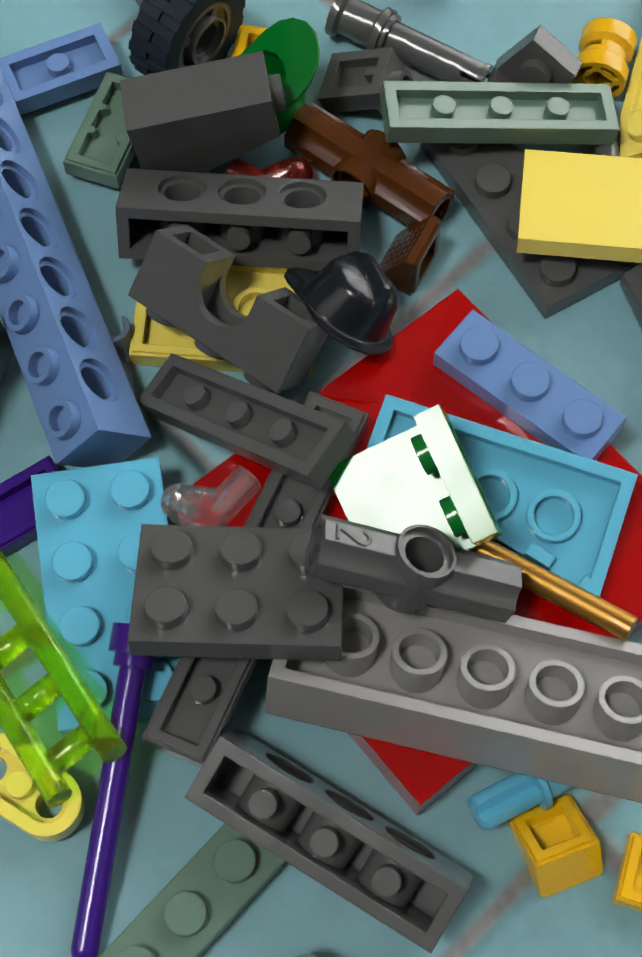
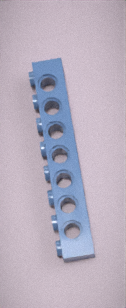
(55, 317)

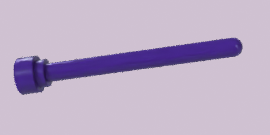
(110, 796)

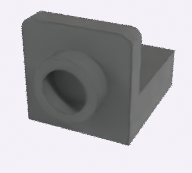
(536, 60)
(356, 79)

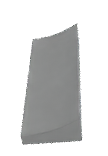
(478, 692)

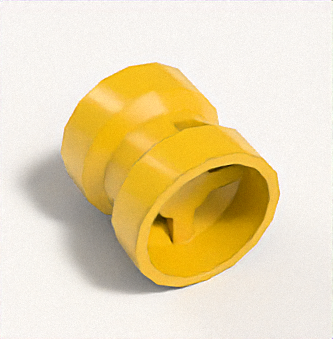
(609, 59)

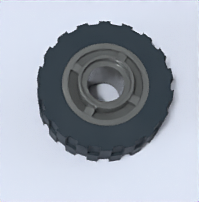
(183, 33)

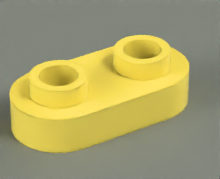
(22, 801)

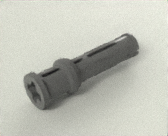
(384, 29)

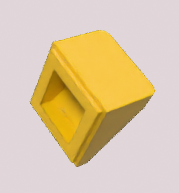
(557, 846)

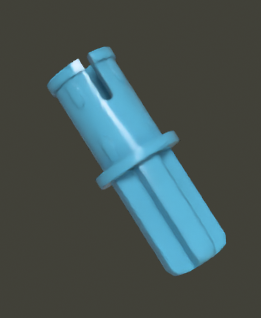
(511, 798)

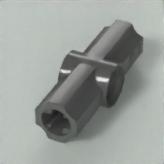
(412, 568)

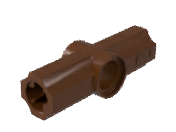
(367, 158)

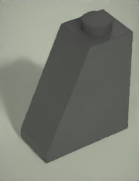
(202, 113)

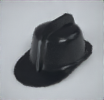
(350, 301)

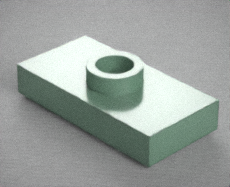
(102, 144)

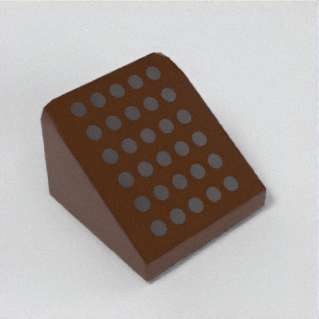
(412, 254)

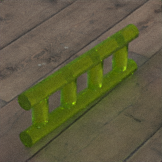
(61, 680)

